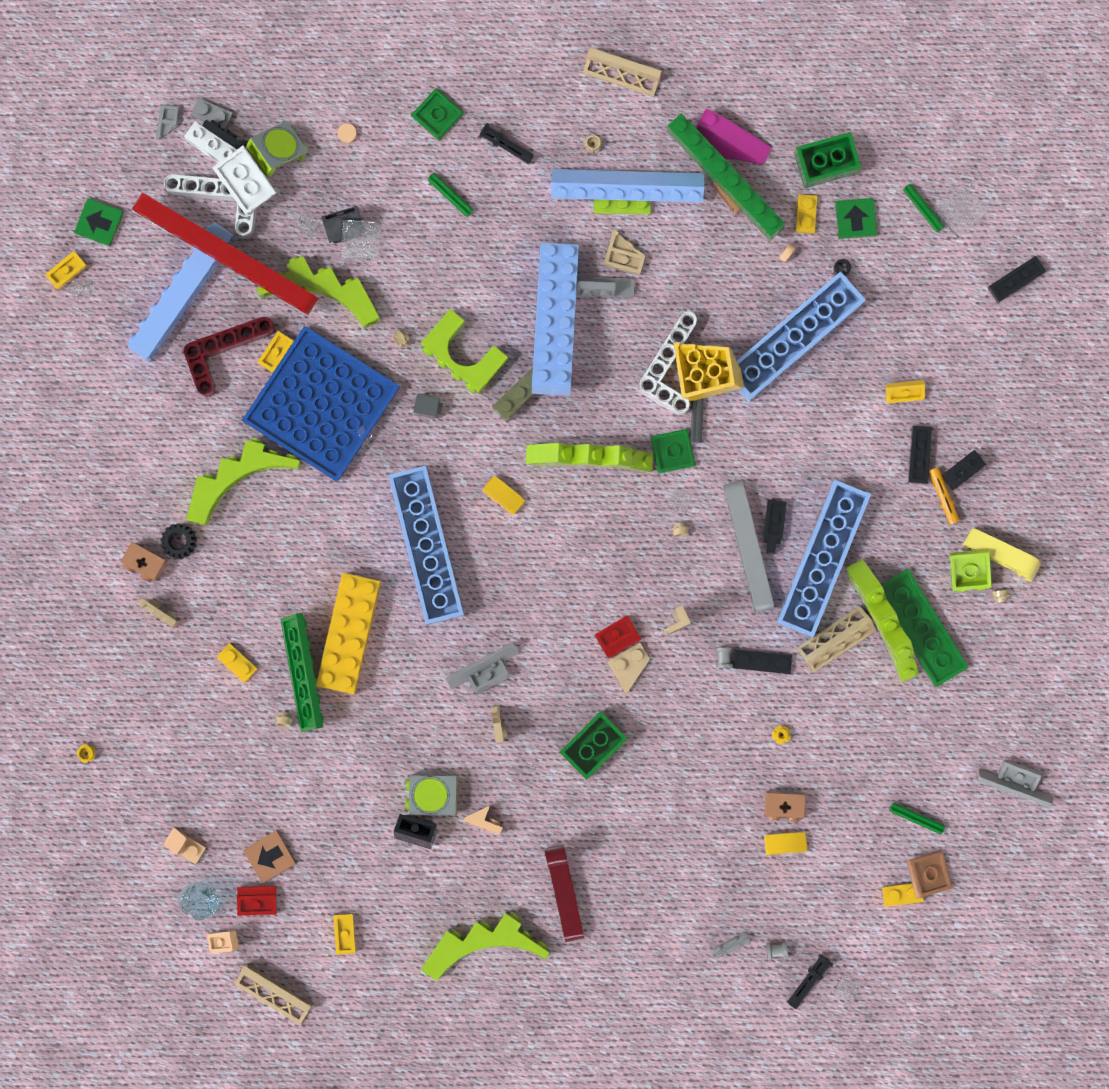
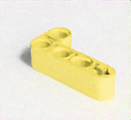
(1003, 554)

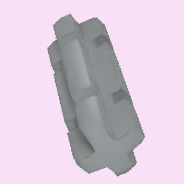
(731, 944)

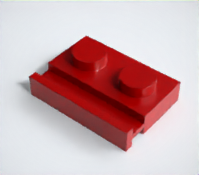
(617, 637)
(256, 900)

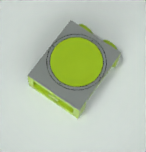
(276, 147)
(432, 795)

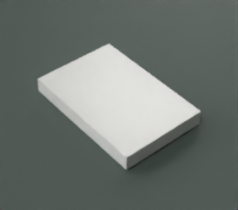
(244, 180)

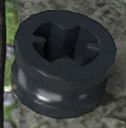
(847, 267)

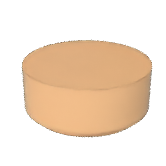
(347, 133)
(787, 252)

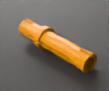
(953, 516)

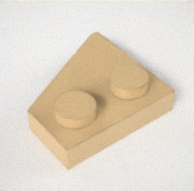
(623, 256)
(154, 607)
(629, 665)
(499, 730)

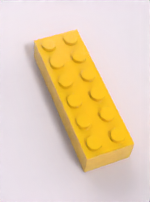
(348, 633)

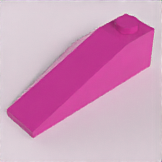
(732, 140)

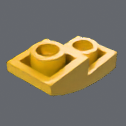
(503, 495)
(785, 843)

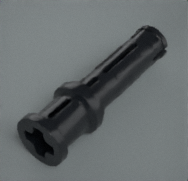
(500, 140)
(815, 973)

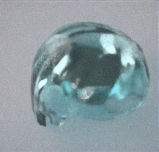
(198, 900)

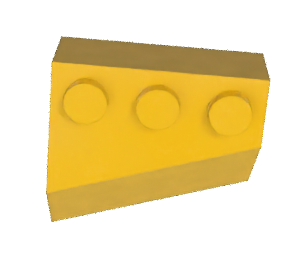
(706, 370)

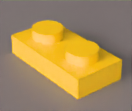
(806, 214)
(66, 270)
(275, 351)
(905, 391)
(237, 663)
(899, 895)
(344, 934)

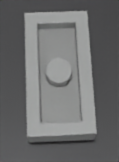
(206, 111)

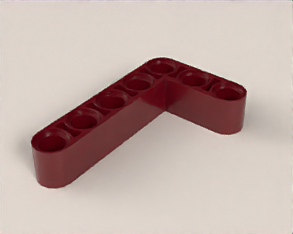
(221, 346)
(564, 893)

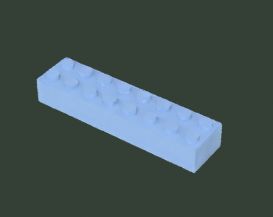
(555, 319)
(797, 334)
(426, 545)
(823, 559)

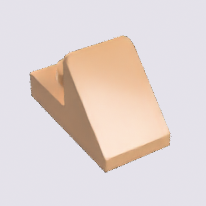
(478, 819)
(185, 846)
(223, 941)

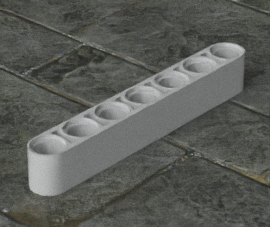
(748, 546)

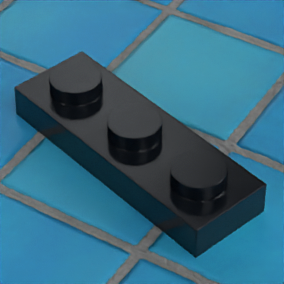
(1016, 279)
(919, 455)
(762, 661)

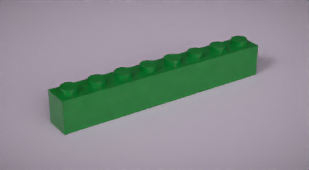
(725, 177)

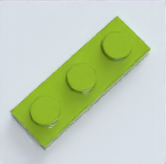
(622, 207)

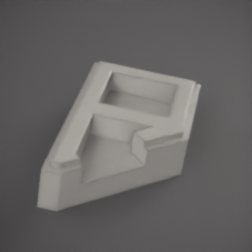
(167, 120)

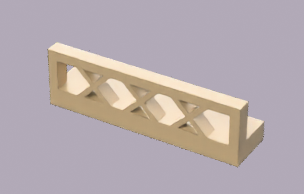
(624, 65)
(681, 621)
(839, 641)
(275, 988)

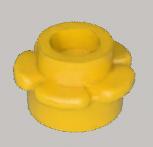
(786, 734)
(81, 753)

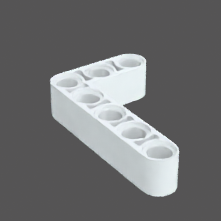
(219, 193)
(665, 363)

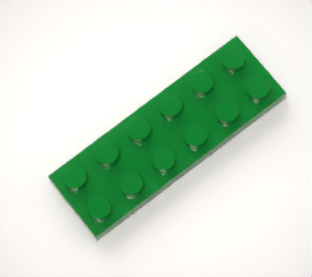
(924, 629)
(301, 672)

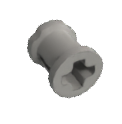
(724, 657)
(776, 951)

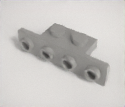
(605, 287)
(485, 672)
(1017, 780)

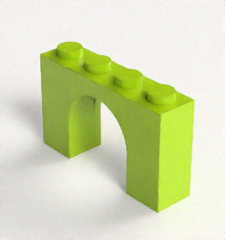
(475, 376)

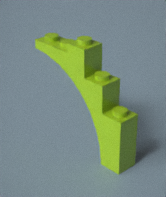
(325, 282)
(589, 455)
(210, 491)
(885, 618)
(506, 933)

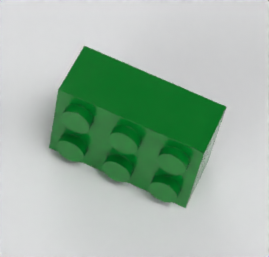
(827, 160)
(593, 745)

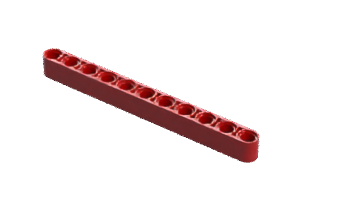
(225, 253)

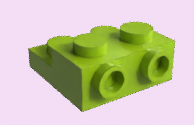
(970, 570)

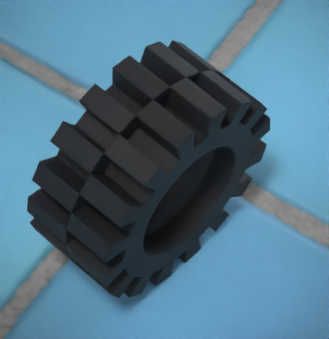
(170, 533)

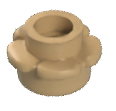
(593, 148)
(400, 338)
(680, 530)
(1000, 595)
(284, 720)

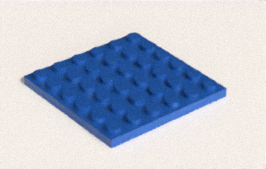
(320, 402)

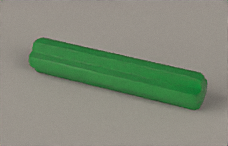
(450, 194)
(923, 207)
(917, 818)

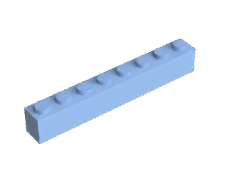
(627, 185)
(176, 299)

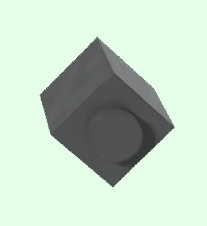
(427, 406)

